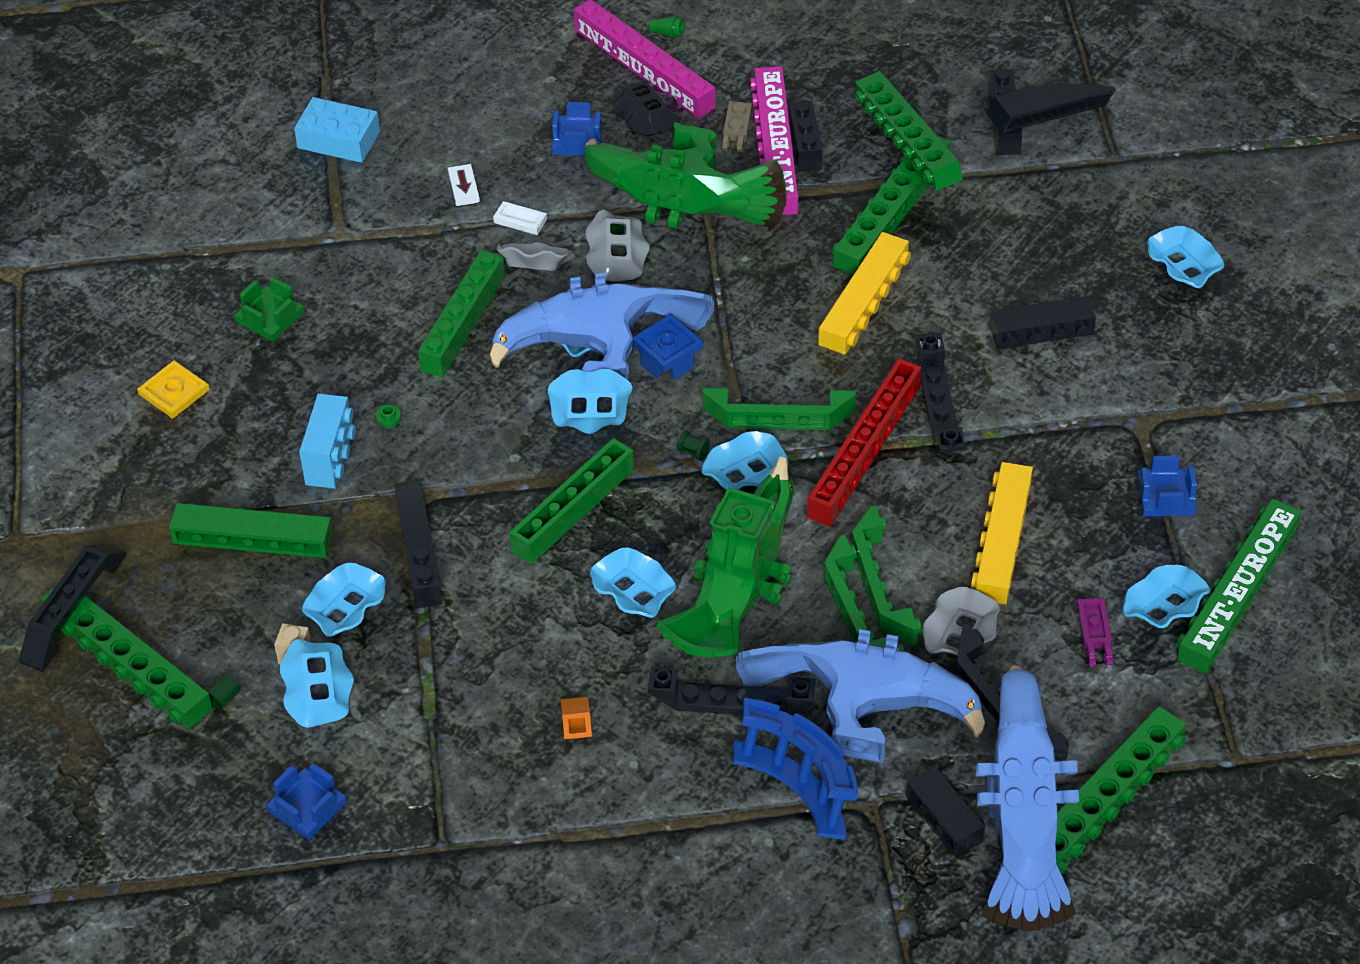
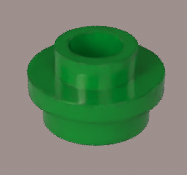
(388, 415)

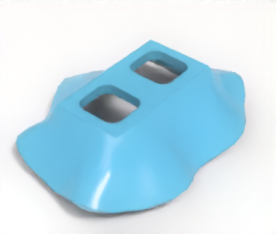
(1192, 246)
(590, 386)
(738, 454)
(643, 571)
(1160, 585)
(334, 588)
(299, 680)

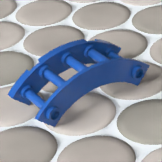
(822, 798)

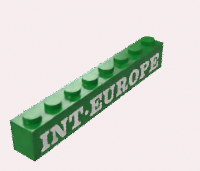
(1238, 586)

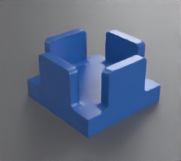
(575, 129)
(667, 347)
(1167, 489)
(305, 799)

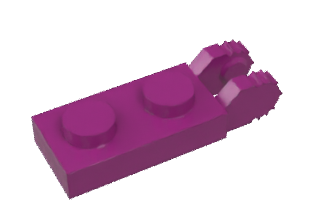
(1095, 629)

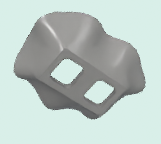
(600, 242)
(535, 255)
(948, 610)

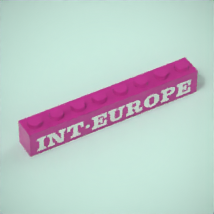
(644, 58)
(774, 127)

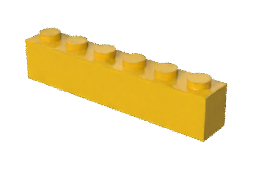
(864, 293)
(1003, 532)

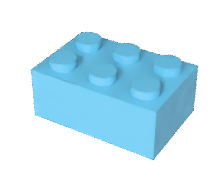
(337, 129)
(327, 441)

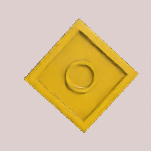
(173, 389)

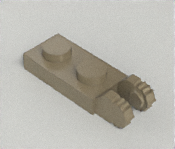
(737, 124)

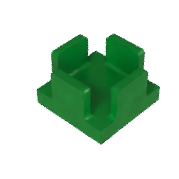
(268, 309)

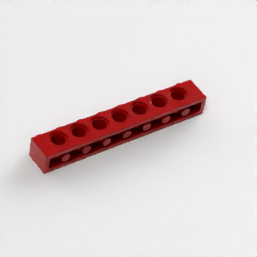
(864, 443)

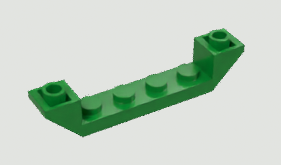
(779, 416)
(835, 566)
(898, 622)

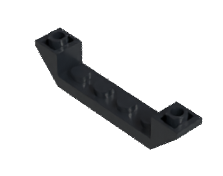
(936, 394)
(39, 643)
(971, 648)
(726, 698)

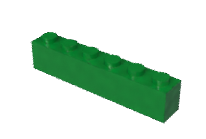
(461, 313)
(571, 501)
(251, 530)

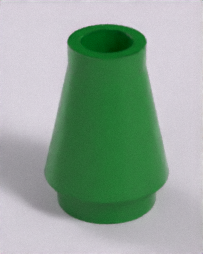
(668, 26)

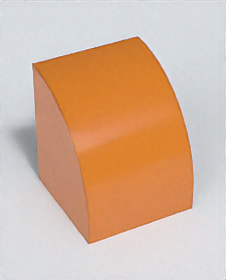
(576, 718)

